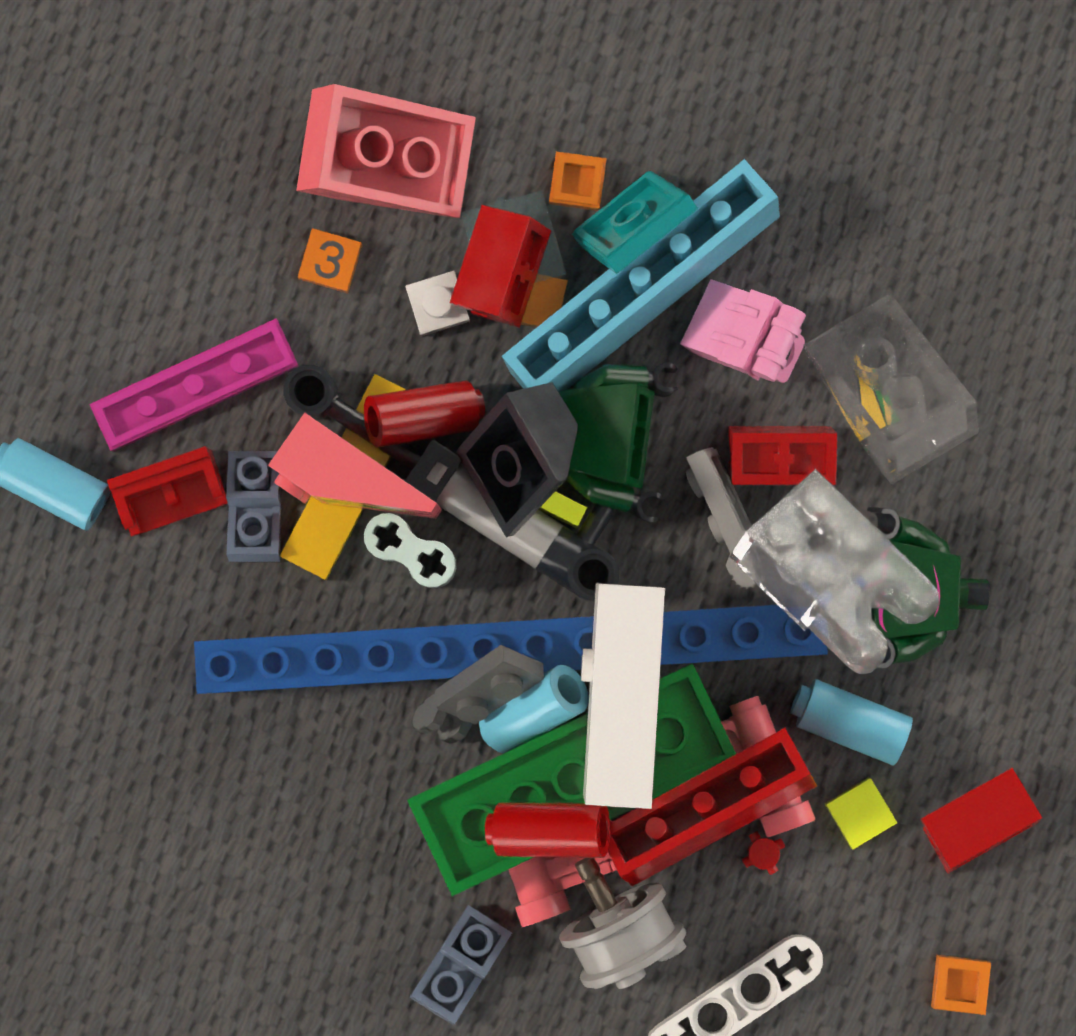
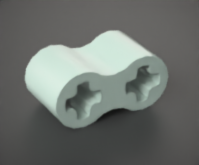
(410, 550)

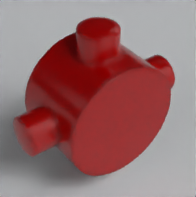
(763, 853)

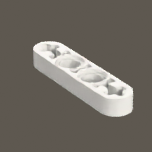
(728, 991)

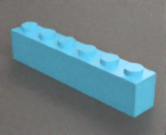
(625, 302)

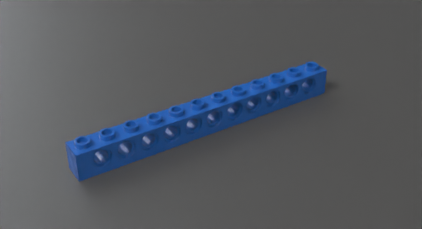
(450, 649)

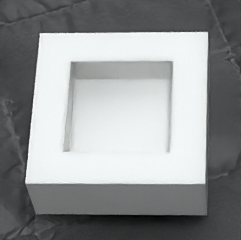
(432, 304)

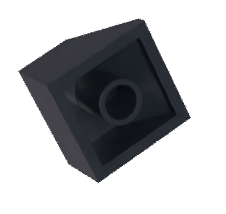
(520, 453)

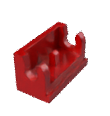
(500, 265)
(781, 454)
(168, 491)
(980, 820)

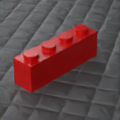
(708, 807)

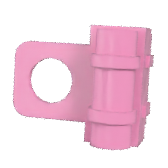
(746, 332)

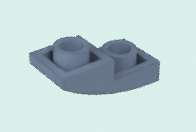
(253, 508)
(460, 965)

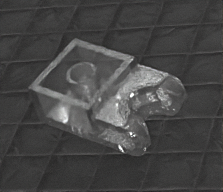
(830, 570)

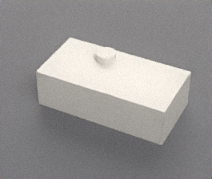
(623, 695)

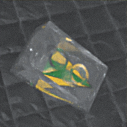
(893, 388)

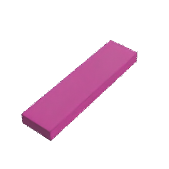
(194, 385)

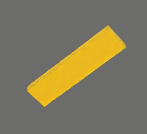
(326, 527)

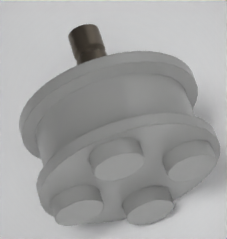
(621, 931)

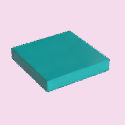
(634, 221)

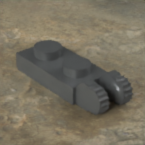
(476, 693)

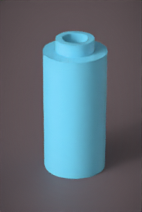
(52, 483)
(537, 710)
(851, 721)

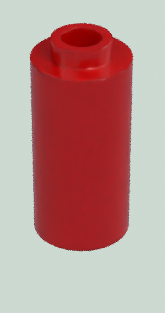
(423, 413)
(548, 830)

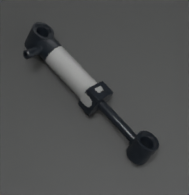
(444, 479)

